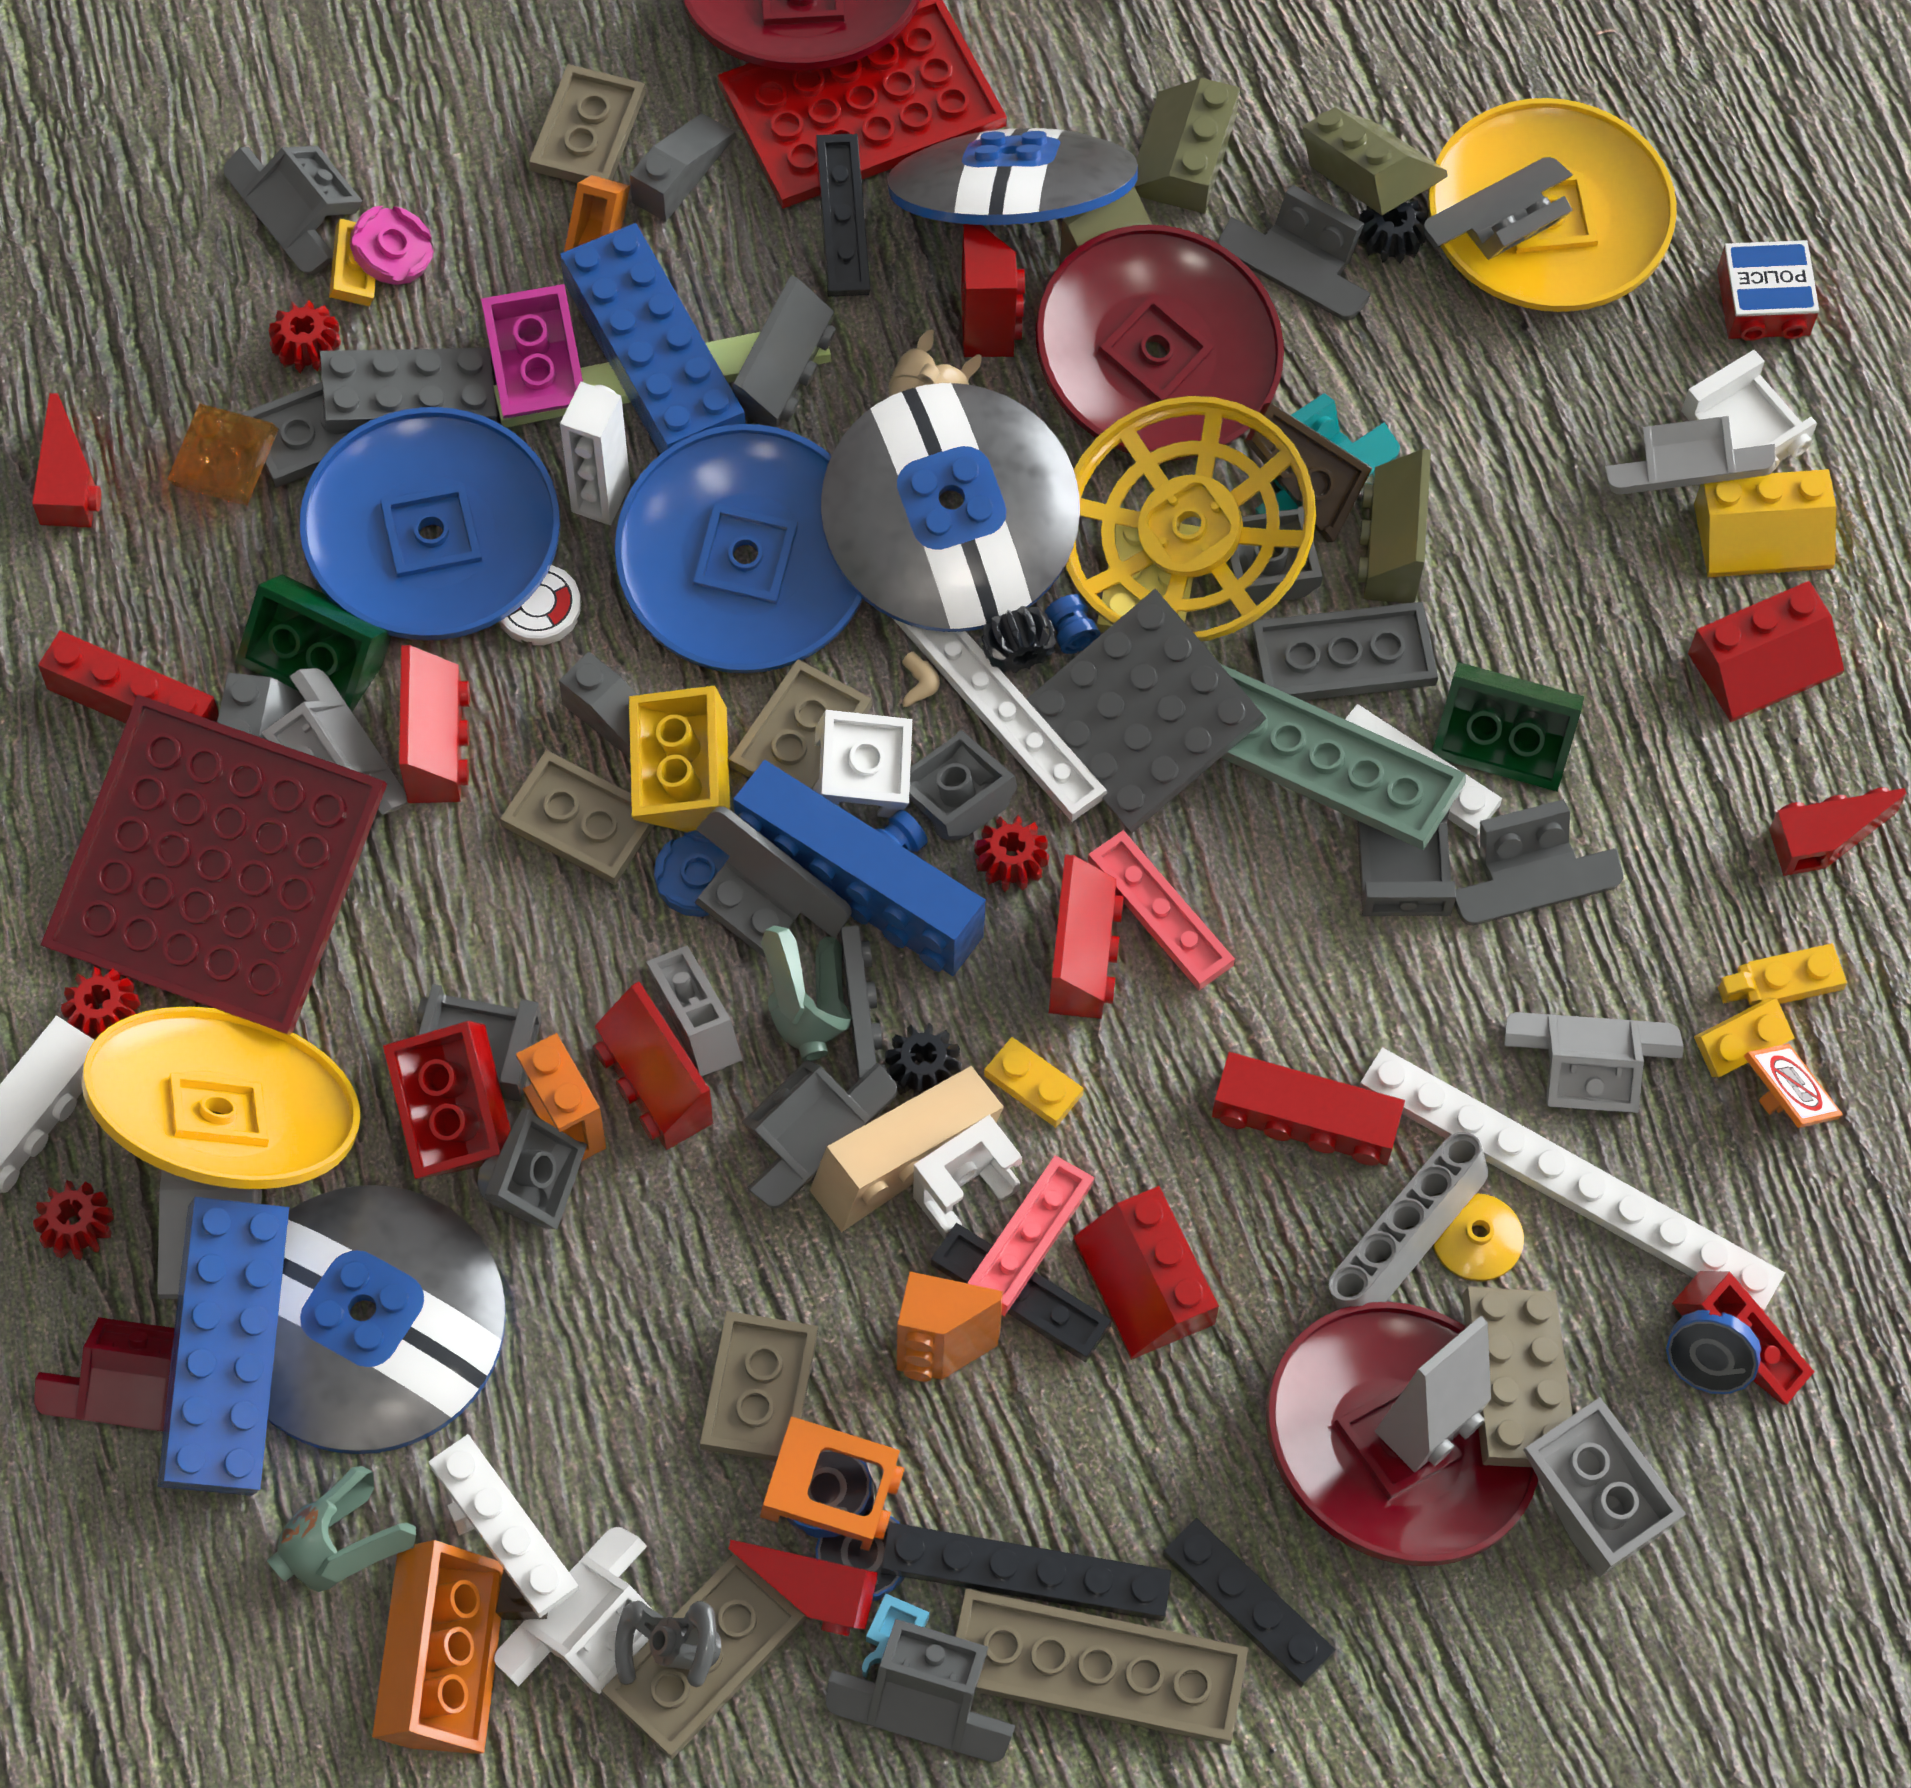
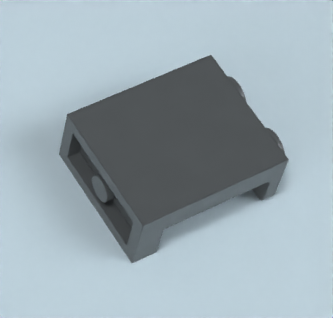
(1403, 878)
(507, 1030)

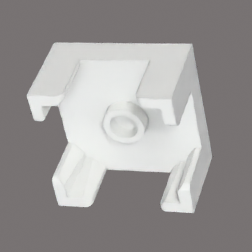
(864, 760)
(976, 1151)

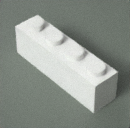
(595, 452)
(39, 1094)

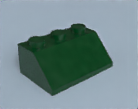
(303, 629)
(1507, 726)

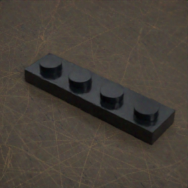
(842, 215)
(1039, 1305)
(1248, 1602)

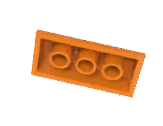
(439, 1650)

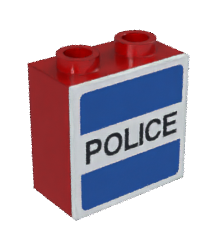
(1767, 290)

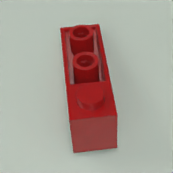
(1822, 832)

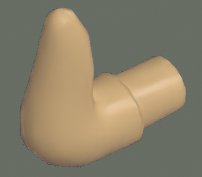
(925, 674)

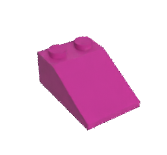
(532, 350)

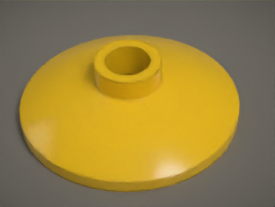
(1486, 1256)

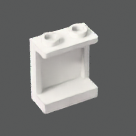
(1753, 409)

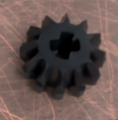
(1395, 232)
(1018, 639)
(920, 1048)

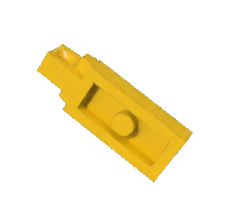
(1786, 977)

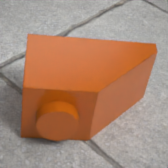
(596, 210)

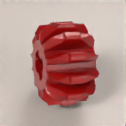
(302, 335)
(1011, 837)
(83, 1002)
(86, 1206)

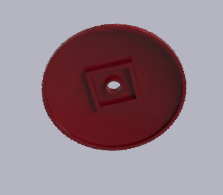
(800, 31)
(1161, 289)
(1324, 1442)

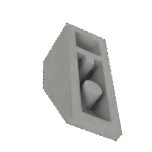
(695, 1011)

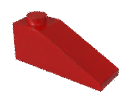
(63, 480)
(1781, 1366)
(817, 1587)

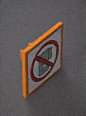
(1791, 1086)

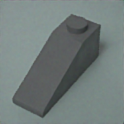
(677, 165)
(599, 700)

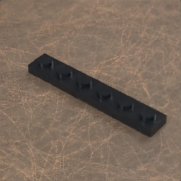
(1026, 1571)

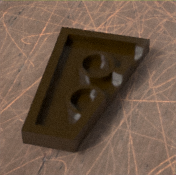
(1332, 470)

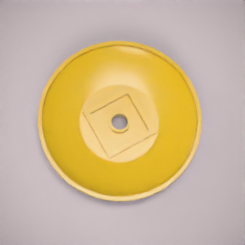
(1617, 197)
(278, 1096)

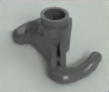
(673, 1642)

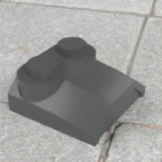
(1280, 562)
(960, 787)
(532, 1171)

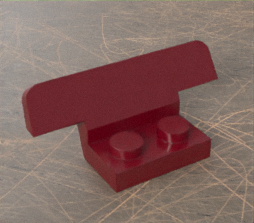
(119, 1379)

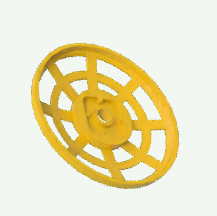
(1193, 497)

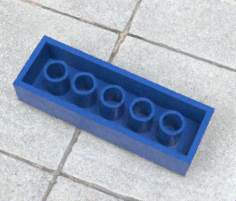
(648, 337)
(872, 873)
(223, 1347)

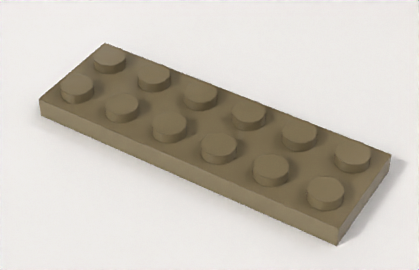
(1105, 1667)

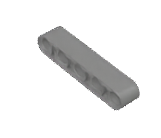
(1415, 1208)

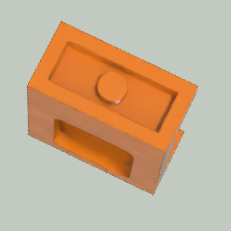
(561, 1094)
(794, 1470)

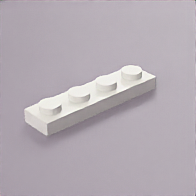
(1474, 800)
(503, 1526)

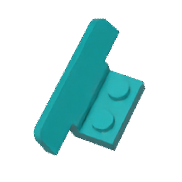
(1321, 415)

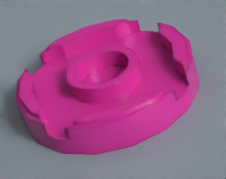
(391, 245)

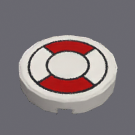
(548, 612)

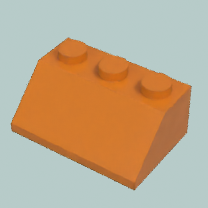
(945, 1326)

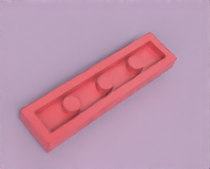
(1162, 911)
(1033, 1230)

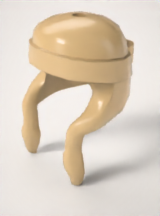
(919, 369)

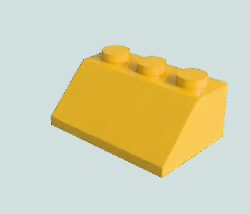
(1767, 524)
(678, 757)

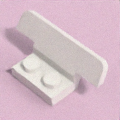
(585, 1623)

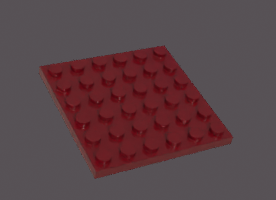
(214, 864)

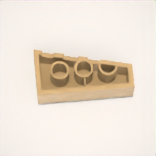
(880, 1156)

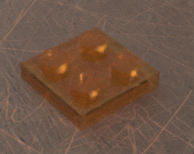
(223, 454)

